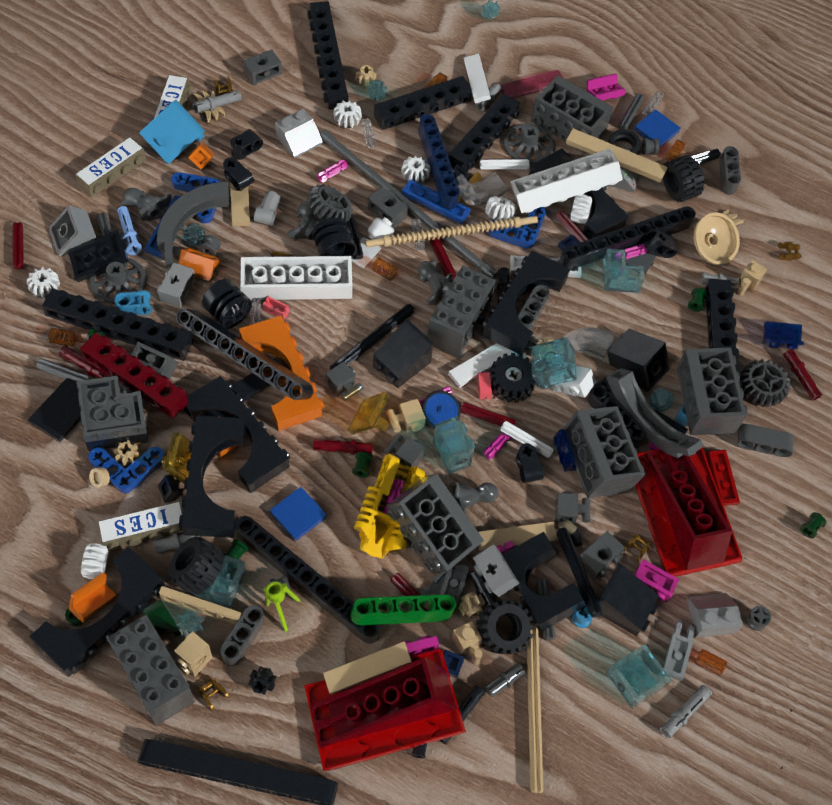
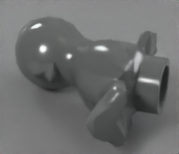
(148, 205)
(306, 224)
(438, 282)
(468, 496)

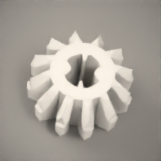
(347, 114)
(416, 169)
(500, 208)
(581, 209)
(42, 282)
(94, 560)

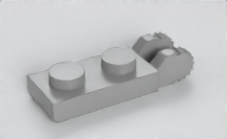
(678, 652)

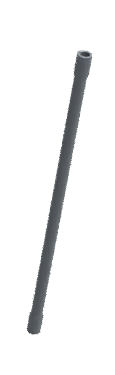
(483, 267)

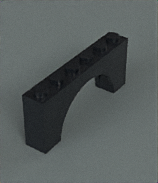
(605, 212)
(504, 325)
(266, 456)
(201, 514)
(73, 647)

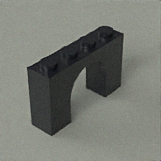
(545, 608)

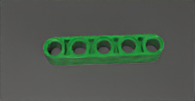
(395, 615)

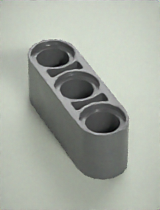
(729, 170)
(536, 303)
(765, 440)
(243, 625)

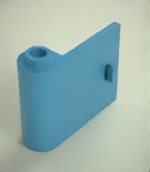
(172, 131)

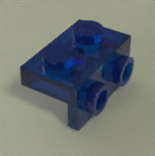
(782, 334)
(564, 450)

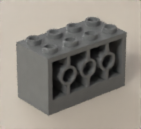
(567, 107)
(461, 311)
(711, 391)
(603, 452)
(434, 523)
(151, 670)

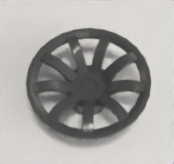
(529, 139)
(118, 275)

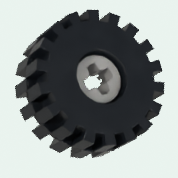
(507, 386)

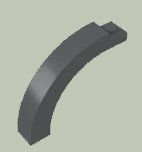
(183, 209)
(656, 429)

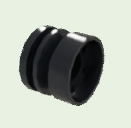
(334, 238)
(226, 303)

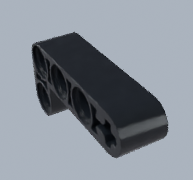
(607, 399)

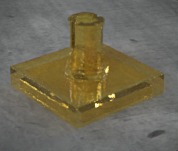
(369, 414)
(177, 456)

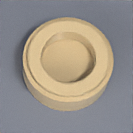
(99, 477)

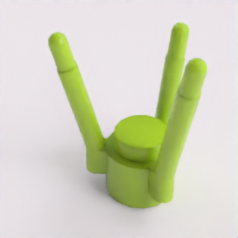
(276, 593)

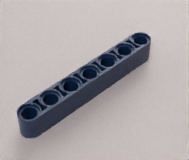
(438, 161)

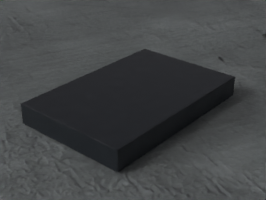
(96, 255)
(59, 411)

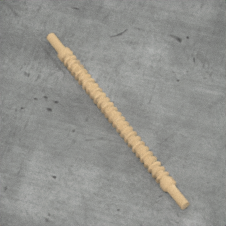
(387, 240)

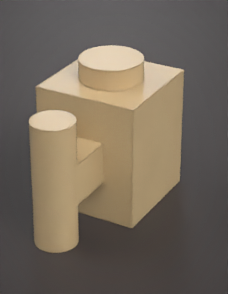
(751, 277)
(409, 415)
(468, 641)

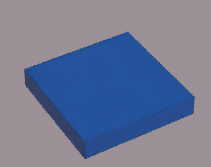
(657, 126)
(298, 513)

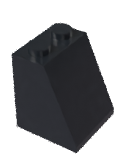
(403, 354)
(642, 355)
(628, 601)

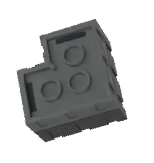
(109, 414)

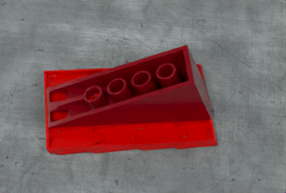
(685, 513)
(385, 713)

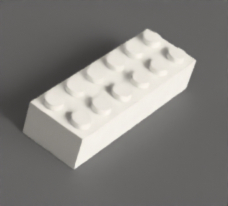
(566, 180)
(297, 277)

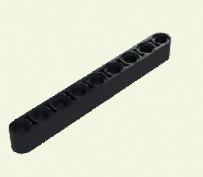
(635, 234)
(220, 338)
(303, 569)
(238, 772)

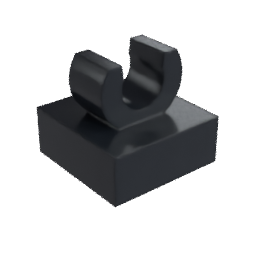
(169, 488)

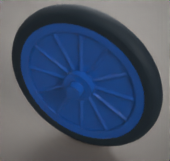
(440, 407)

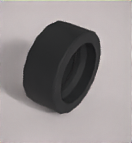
(627, 136)

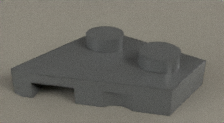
(449, 583)

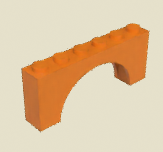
(274, 338)

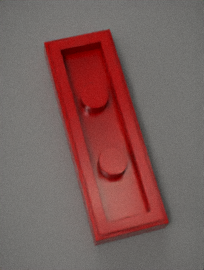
(723, 476)

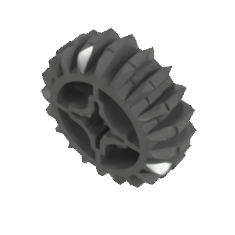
(329, 203)
(768, 378)

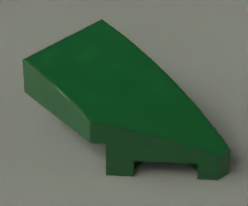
(161, 618)

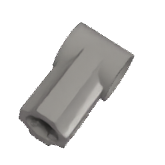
(267, 211)

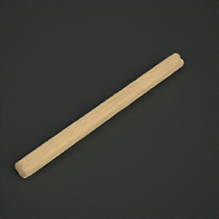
(534, 712)

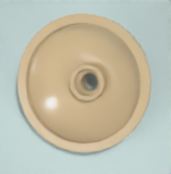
(722, 235)

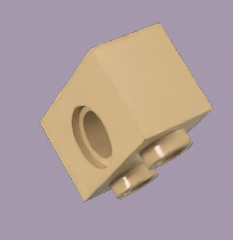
(192, 654)

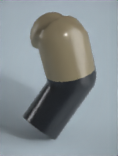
(573, 531)

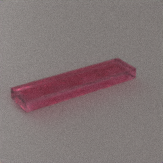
(529, 85)

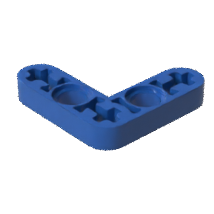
(184, 186)
(521, 234)
(124, 474)

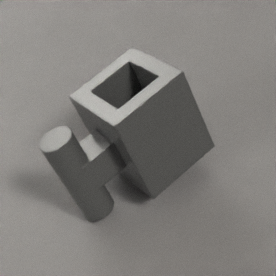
(342, 379)
(409, 453)
(568, 508)

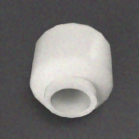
(380, 228)

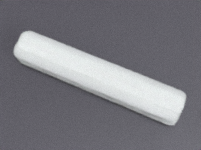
(504, 164)
(524, 437)

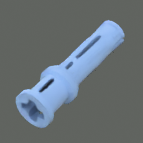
(130, 236)

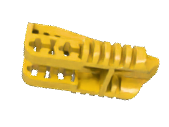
(376, 529)

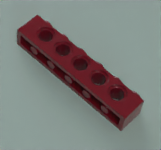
(169, 405)

